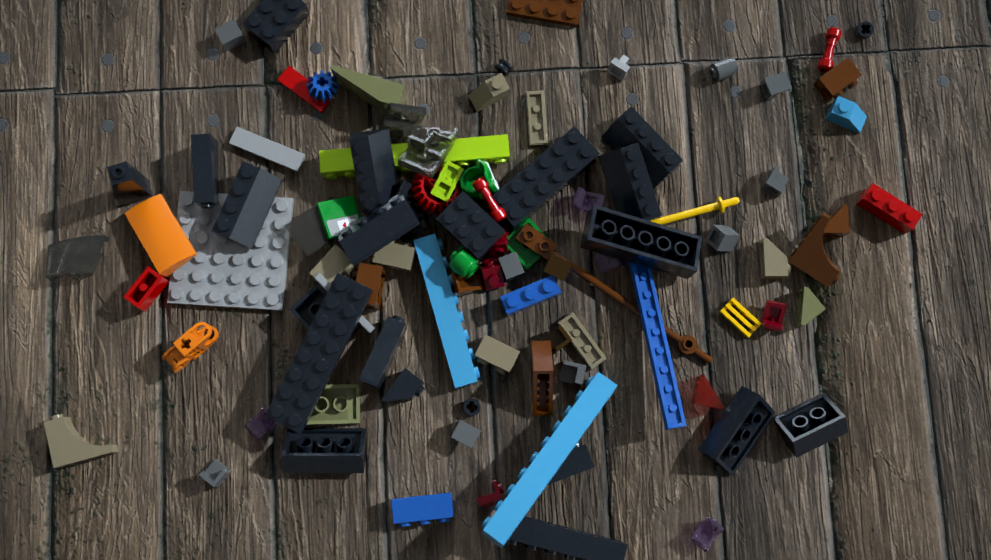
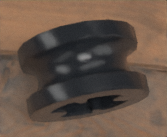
(870, 29)
(503, 67)
(467, 411)

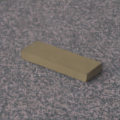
(536, 118)
(582, 341)

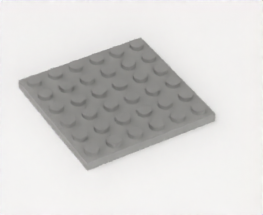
(228, 272)

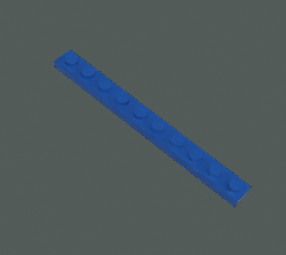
(657, 347)

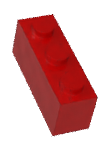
(889, 209)

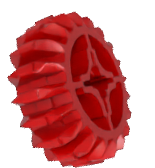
(429, 201)

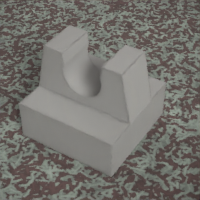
(619, 68)

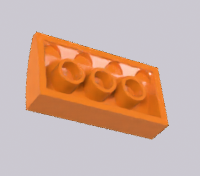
(160, 234)

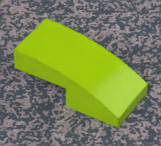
(446, 181)

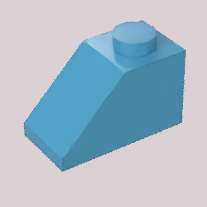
(846, 114)

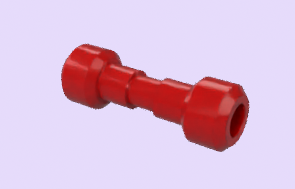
(832, 35)
(481, 185)

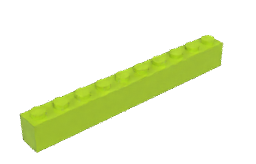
(463, 153)

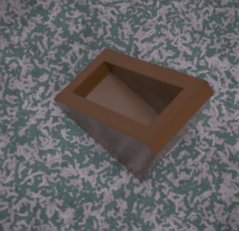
(838, 224)
(468, 285)

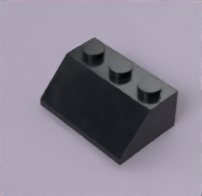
(811, 424)

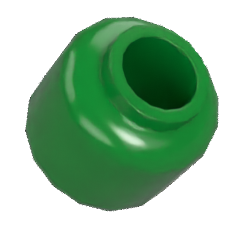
(463, 263)

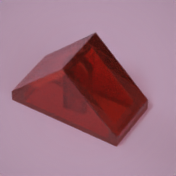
(704, 394)

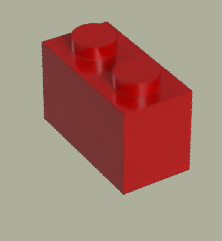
(146, 289)

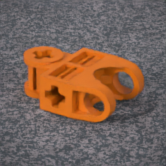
(191, 347)

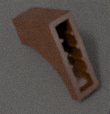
(811, 255)
(542, 378)

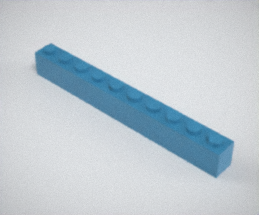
(548, 460)

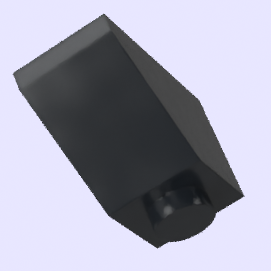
(404, 388)

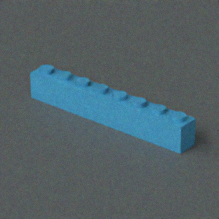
(445, 311)

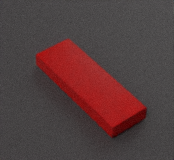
(297, 84)

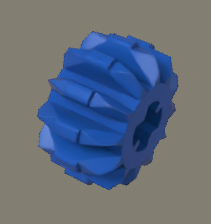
(315, 83)

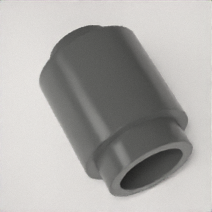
(723, 69)

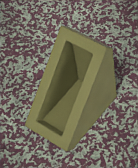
(807, 307)

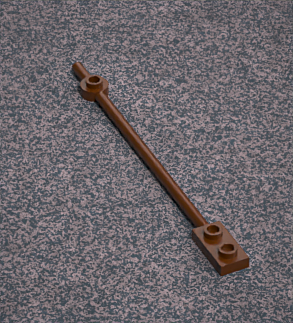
(545, 247)

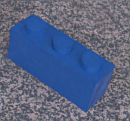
(530, 296)
(422, 509)

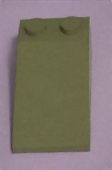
(371, 89)
(337, 405)

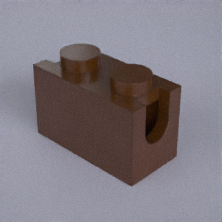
(837, 79)

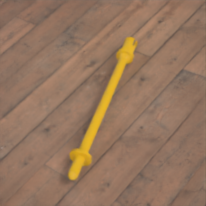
(718, 205)

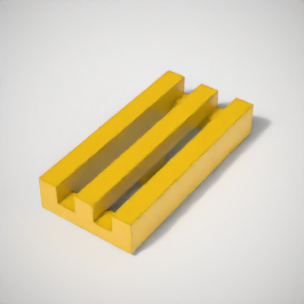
(746, 313)

